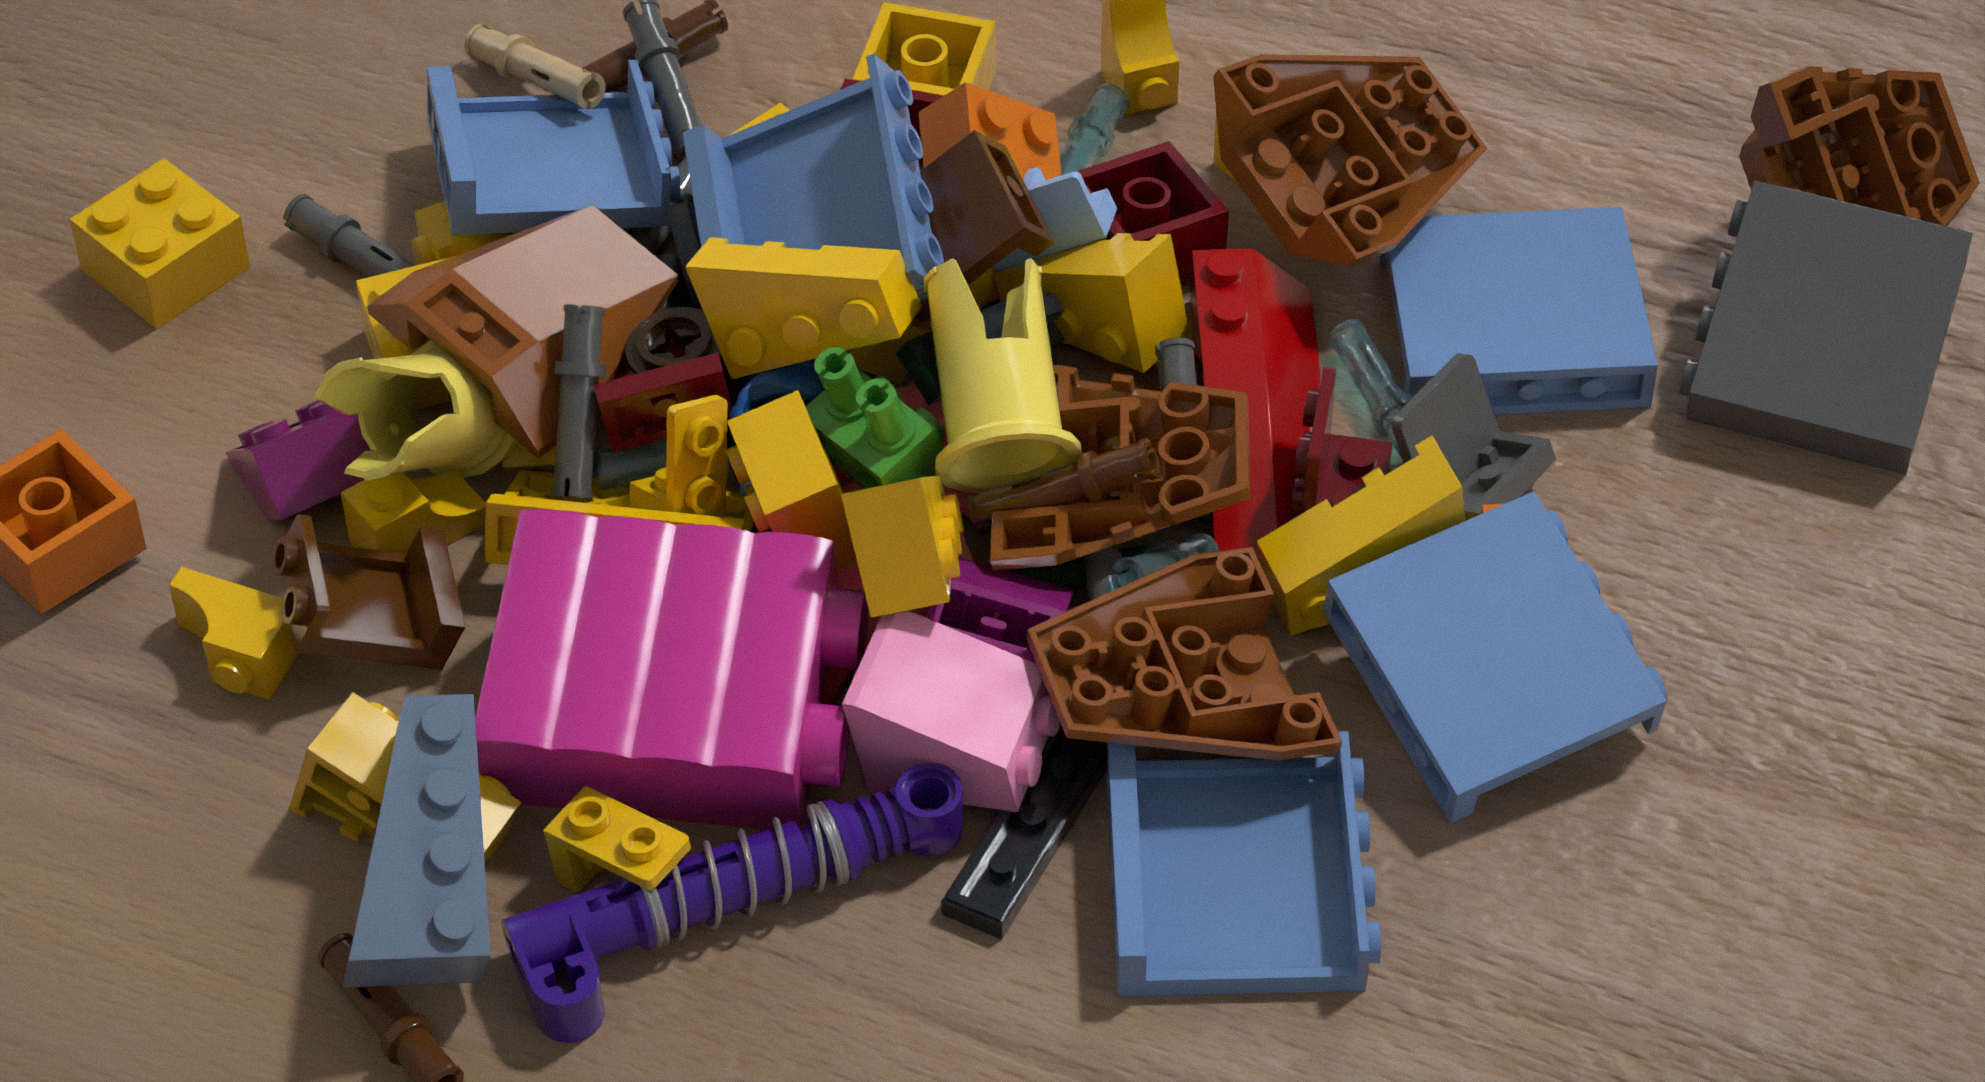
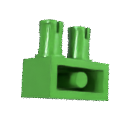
(869, 426)

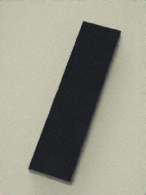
(1023, 842)

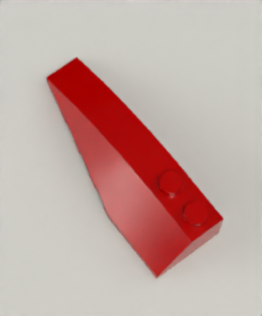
(1258, 339)

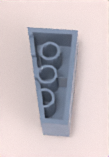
(426, 867)

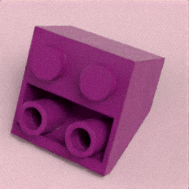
(298, 462)
(999, 606)

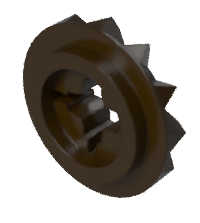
(650, 339)

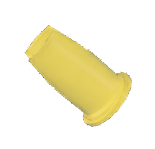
(995, 390)
(383, 398)

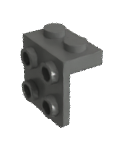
(1459, 416)

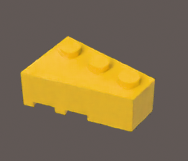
(1114, 295)
(1376, 521)

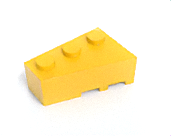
(793, 303)
(905, 543)
(349, 768)

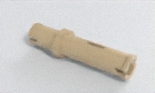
(519, 59)

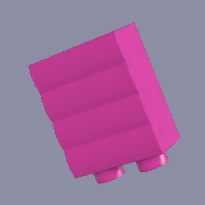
(668, 668)

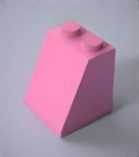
(951, 703)

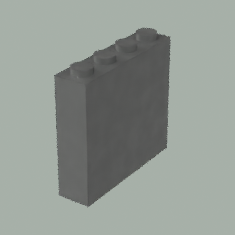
(1826, 326)

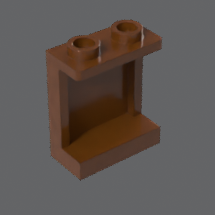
(981, 208)
(369, 599)

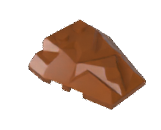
(1862, 141)
(1200, 452)

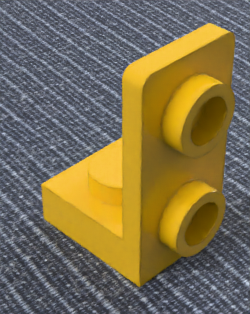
(695, 462)
(606, 834)

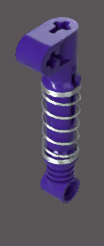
(719, 882)

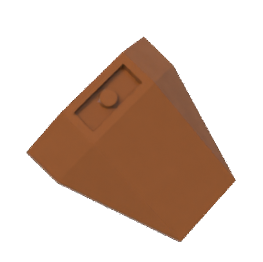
(1341, 148)
(505, 314)
(1181, 666)

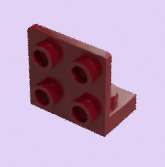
(637, 404)
(1331, 461)

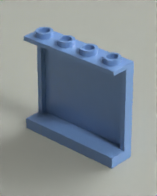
(543, 157)
(822, 176)
(1536, 301)
(1491, 651)
(1239, 875)

